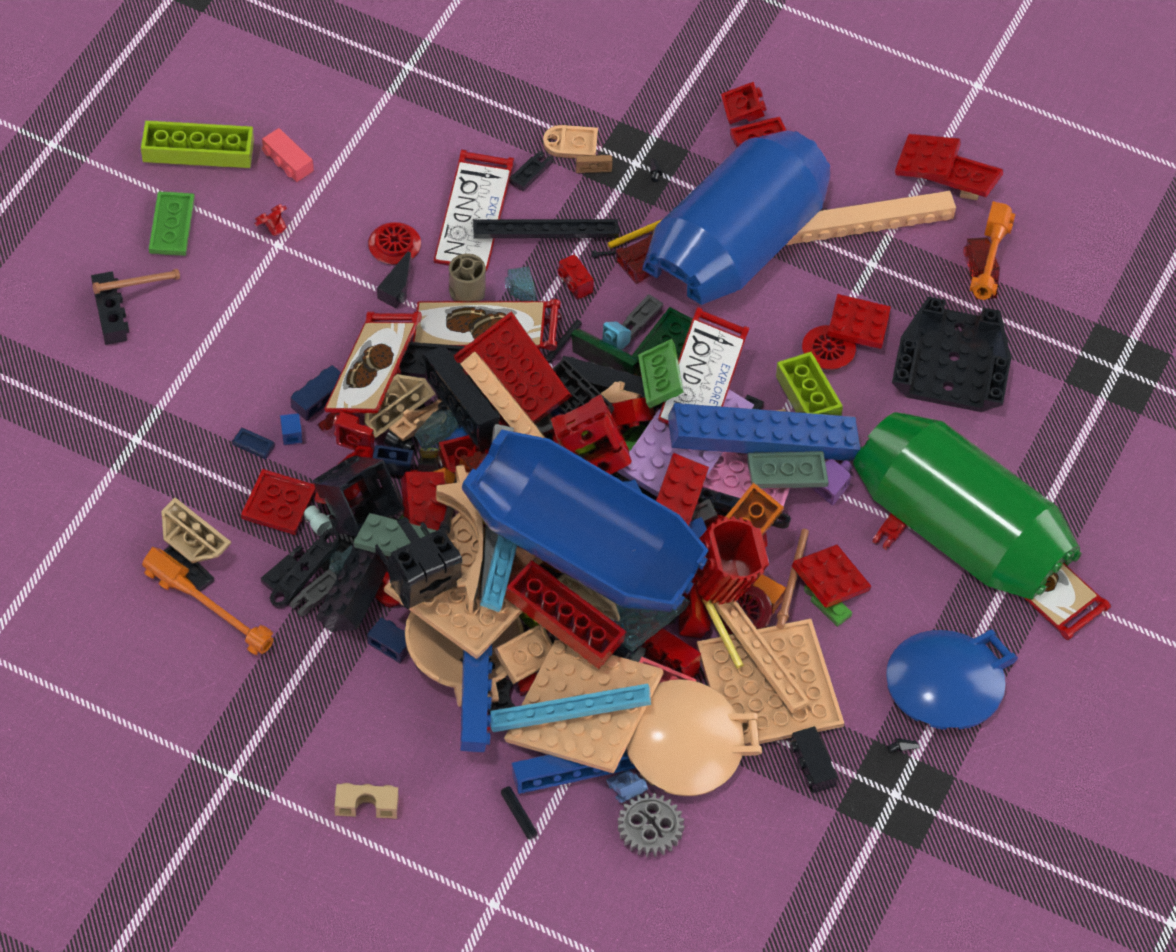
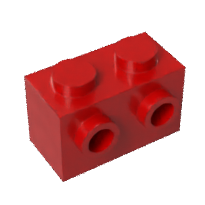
(576, 276)

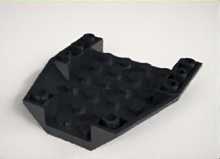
(982, 354)

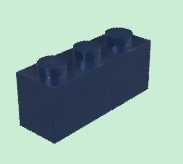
(315, 393)

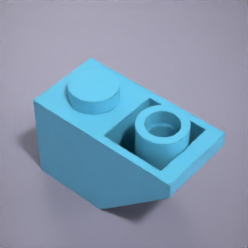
(616, 334)

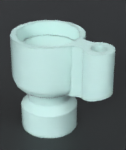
(318, 521)

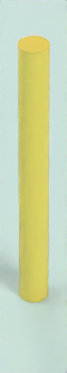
(723, 633)

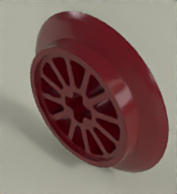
(764, 605)

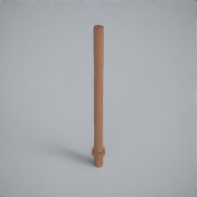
(783, 615)

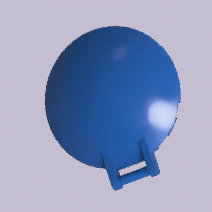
(948, 677)

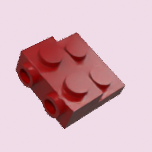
(744, 103)
(351, 433)

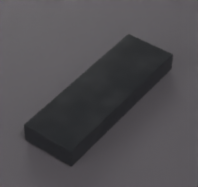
(197, 573)

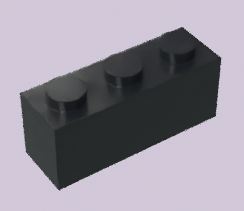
(813, 759)

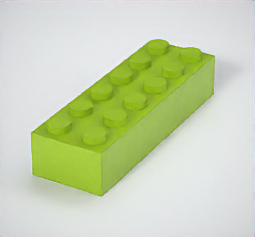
(197, 144)

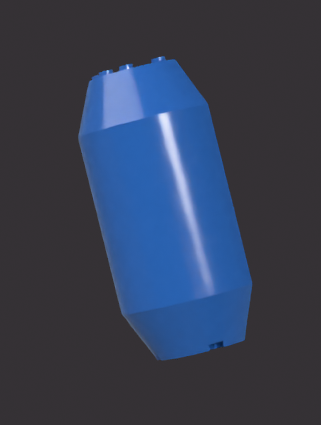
(740, 215)
(585, 522)

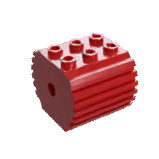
(734, 560)

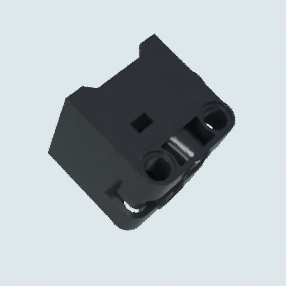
(374, 498)

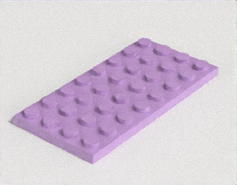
(654, 450)

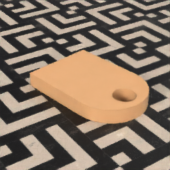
(571, 141)

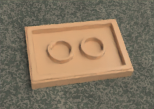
(524, 653)

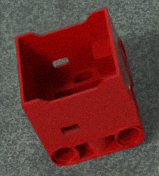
(600, 422)

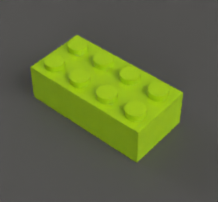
(807, 386)

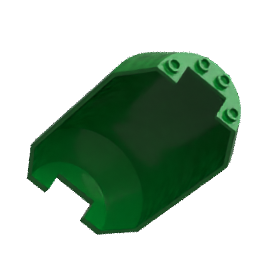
(966, 503)

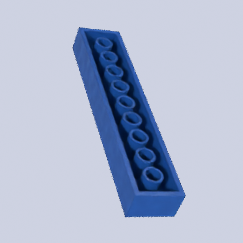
(762, 431)

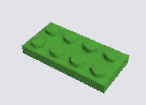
(171, 223)
(660, 373)

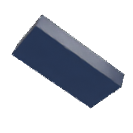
(253, 443)

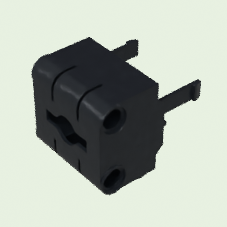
(429, 568)

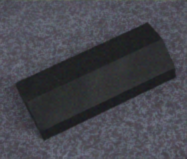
(578, 386)

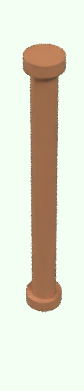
(174, 274)

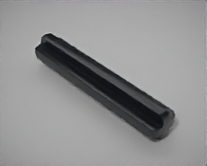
(519, 813)

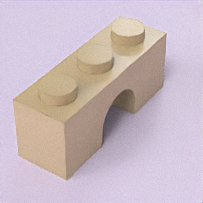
(350, 796)

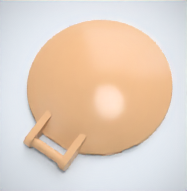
(441, 657)
(690, 739)

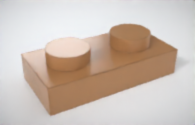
(593, 164)

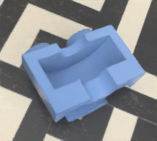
(627, 785)

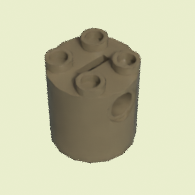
(467, 278)

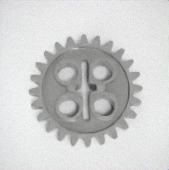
(636, 834)

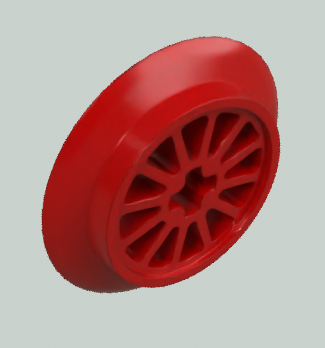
(381, 245)
(842, 352)

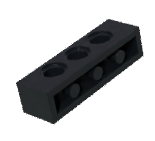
(110, 311)

